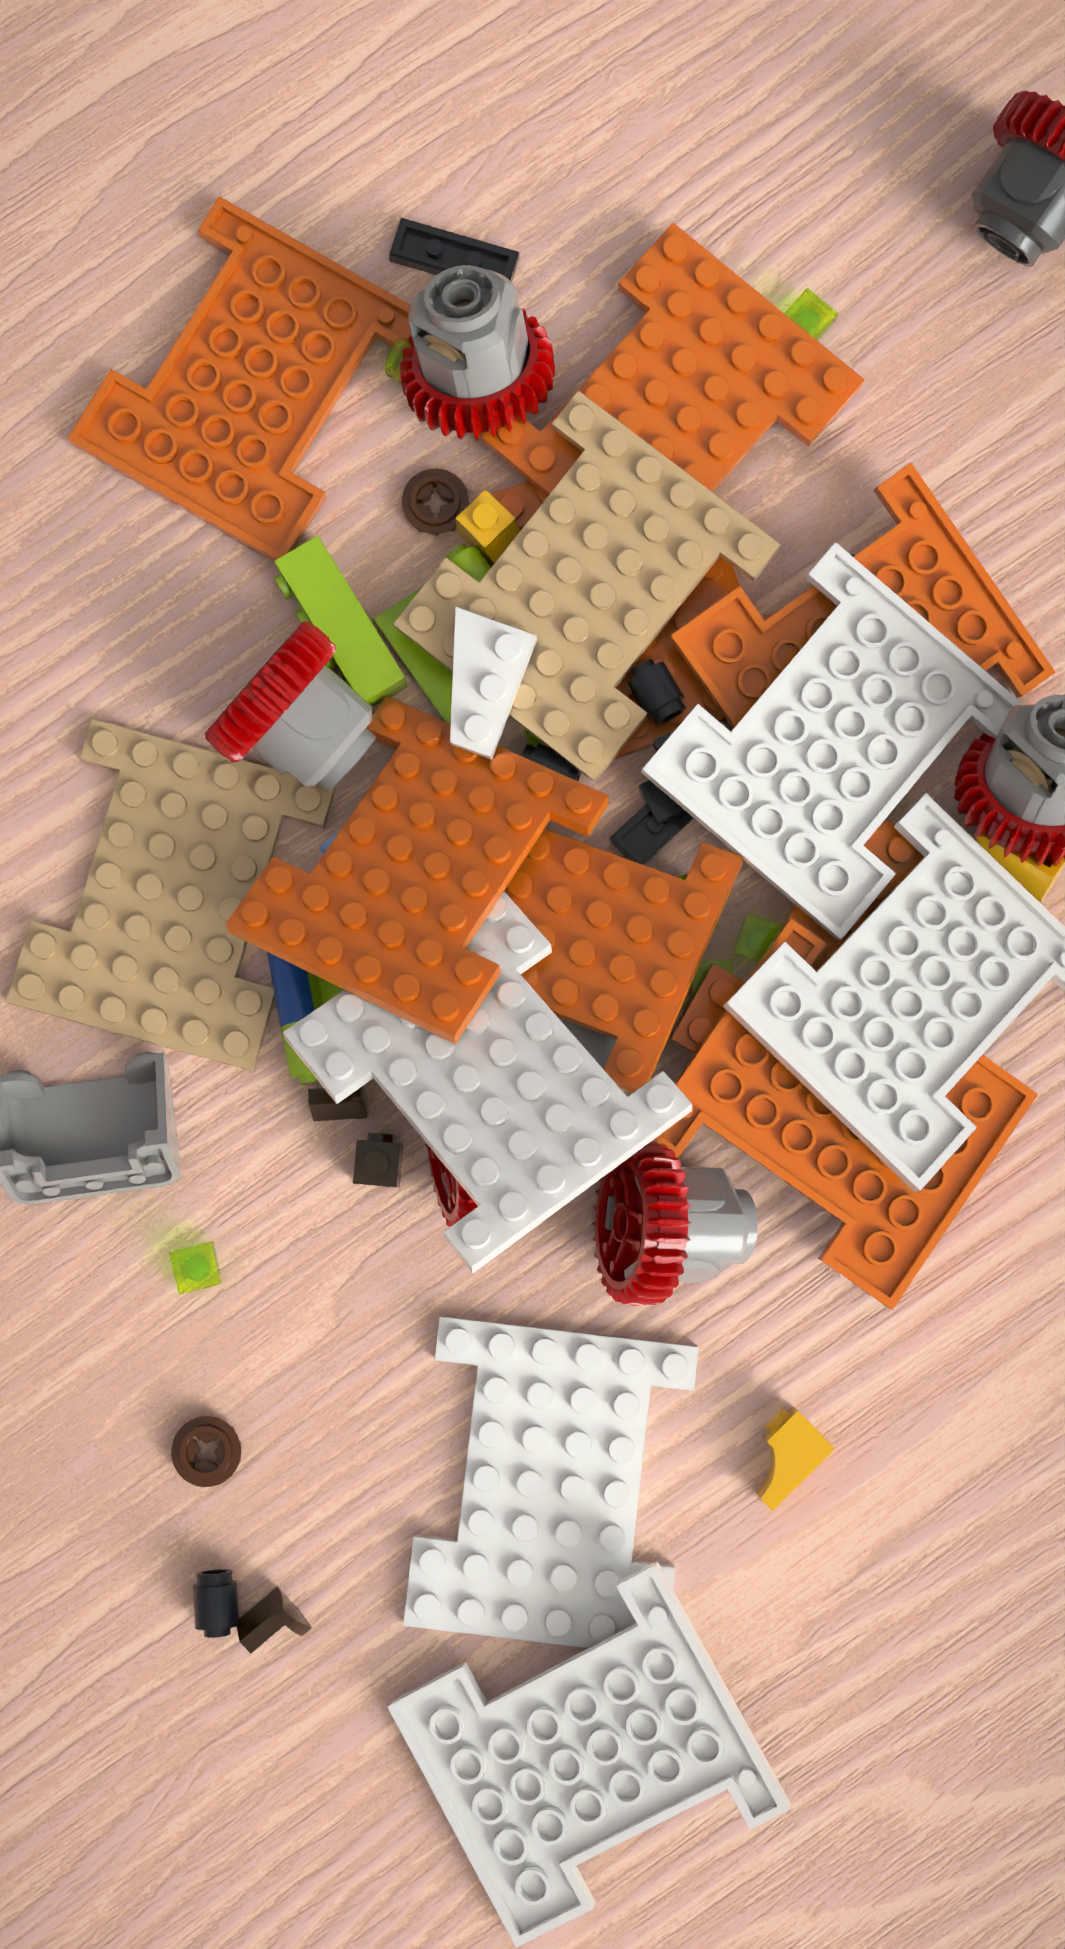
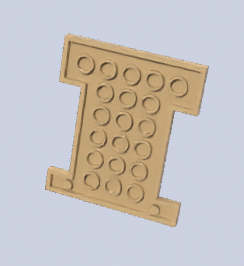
(593, 583)
(165, 878)

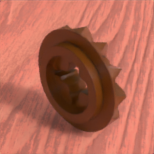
(419, 491)
(185, 1451)

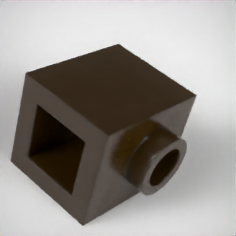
(378, 1161)

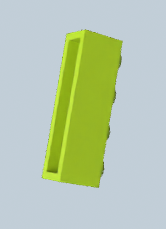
(332, 607)

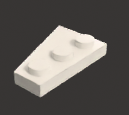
(485, 680)

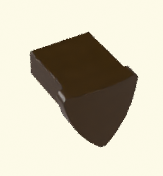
(325, 1109)
(268, 1618)

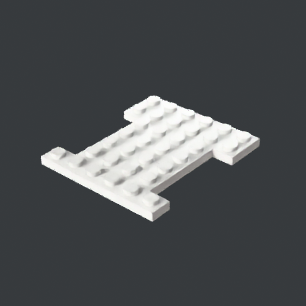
(831, 745)
(910, 996)
(508, 1107)
(545, 1484)
(584, 1756)

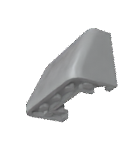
(88, 1134)

